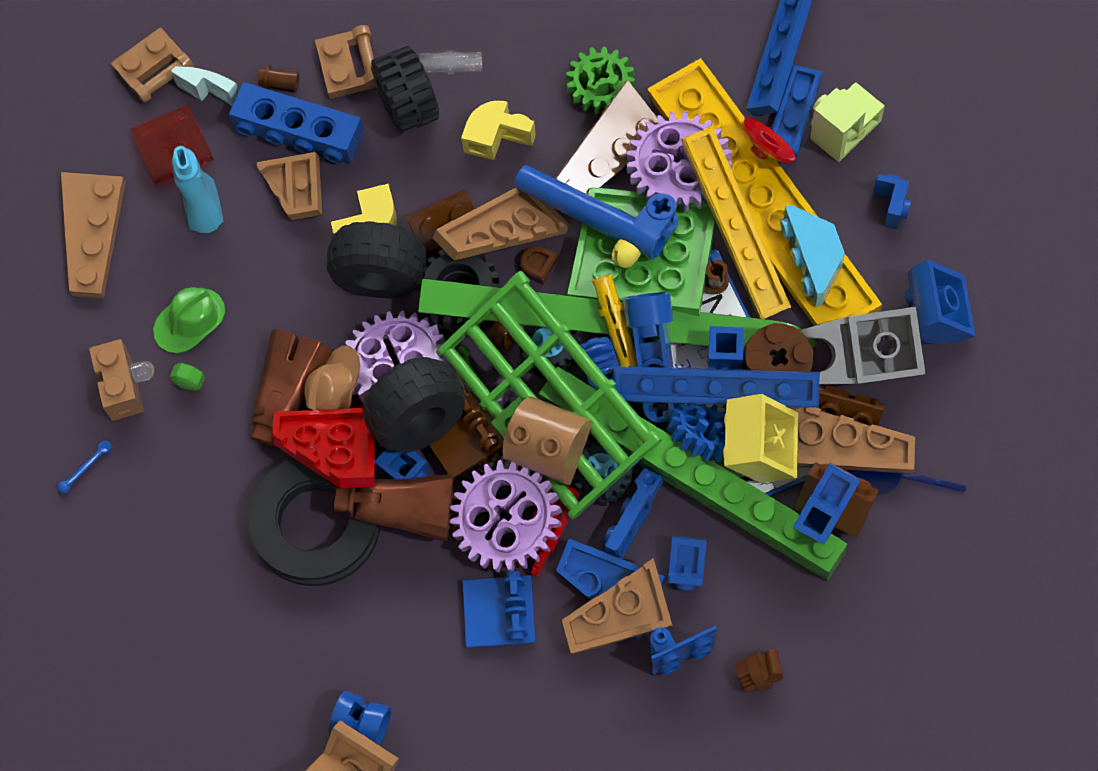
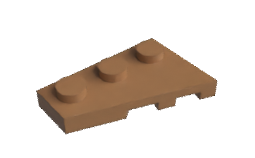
(621, 613)

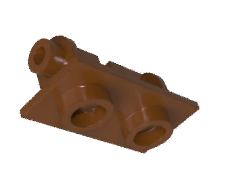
(861, 409)

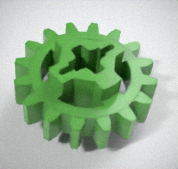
(598, 69)

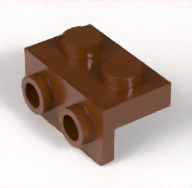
(434, 216)

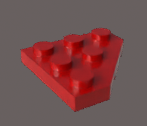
(329, 443)

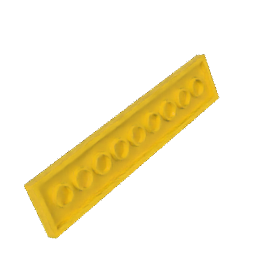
(764, 189)

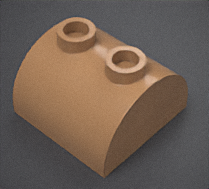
(546, 439)

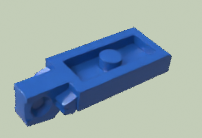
(633, 514)

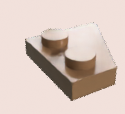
(295, 183)

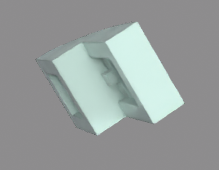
(201, 82)

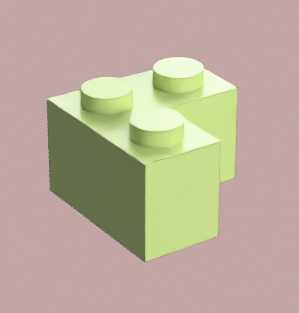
(844, 119)

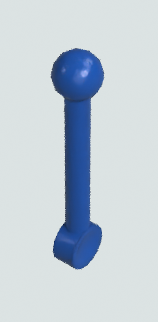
(104, 448)

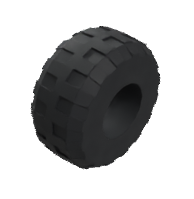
(376, 259)
(413, 404)

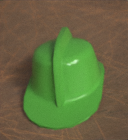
(188, 319)

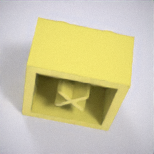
(761, 438)

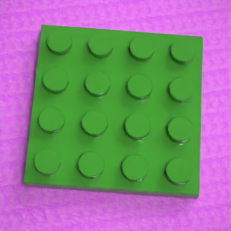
(676, 270)

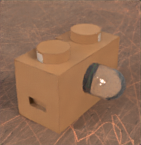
(119, 379)

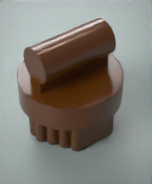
(759, 671)

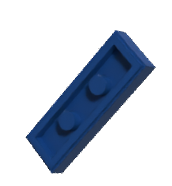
(797, 105)

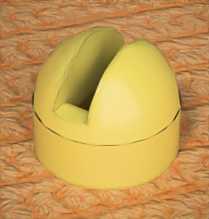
(625, 254)

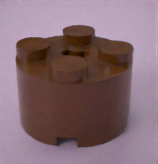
(779, 338)

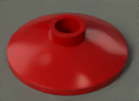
(767, 142)

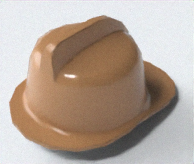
(334, 382)

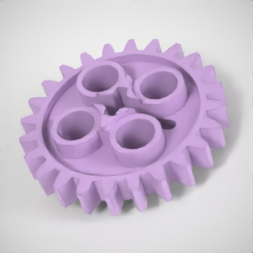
(642, 159)
(421, 342)
(482, 498)

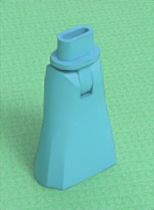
(197, 192)

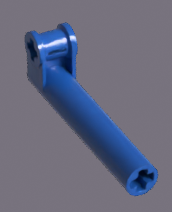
(646, 232)

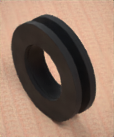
(288, 562)

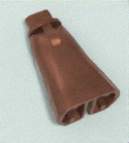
(284, 378)
(404, 504)

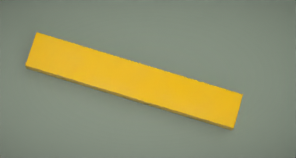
(735, 223)

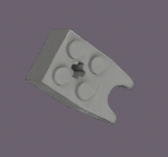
(855, 349)

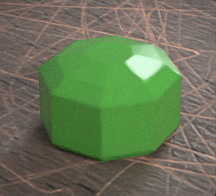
(187, 377)

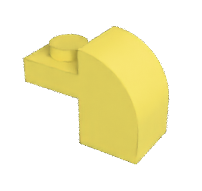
(491, 124)
(375, 206)

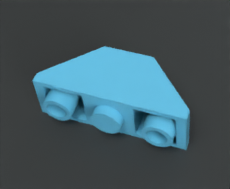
(814, 250)

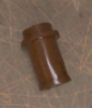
(278, 78)
(717, 278)

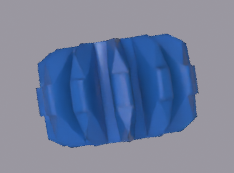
(602, 354)

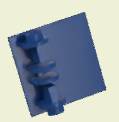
(499, 611)
(668, 655)

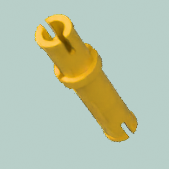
(605, 286)

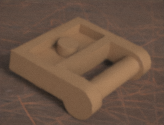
(148, 58)
(338, 63)

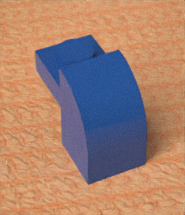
(725, 347)
(827, 503)

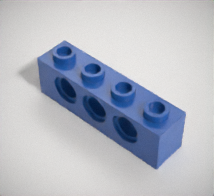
(256, 102)

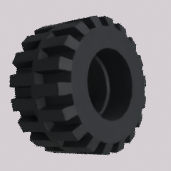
(405, 89)
(470, 270)

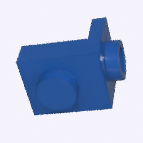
(896, 189)
(687, 562)

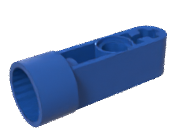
(649, 318)

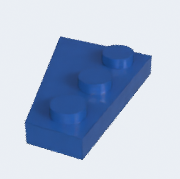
(593, 570)

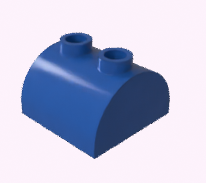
(940, 303)

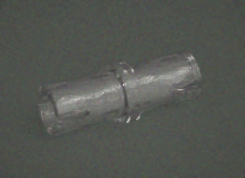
(451, 62)

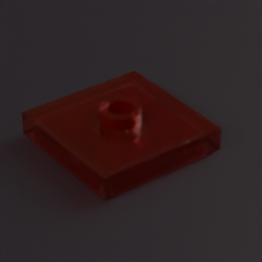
(163, 134)

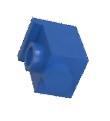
(392, 463)

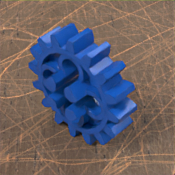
(699, 429)

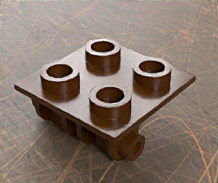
(469, 440)

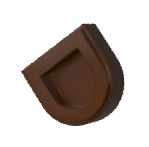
(538, 263)

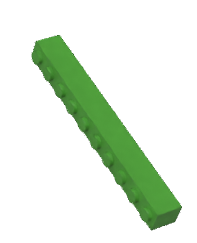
(713, 486)

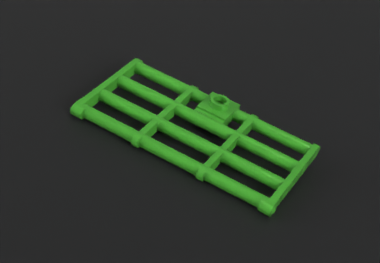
(537, 357)

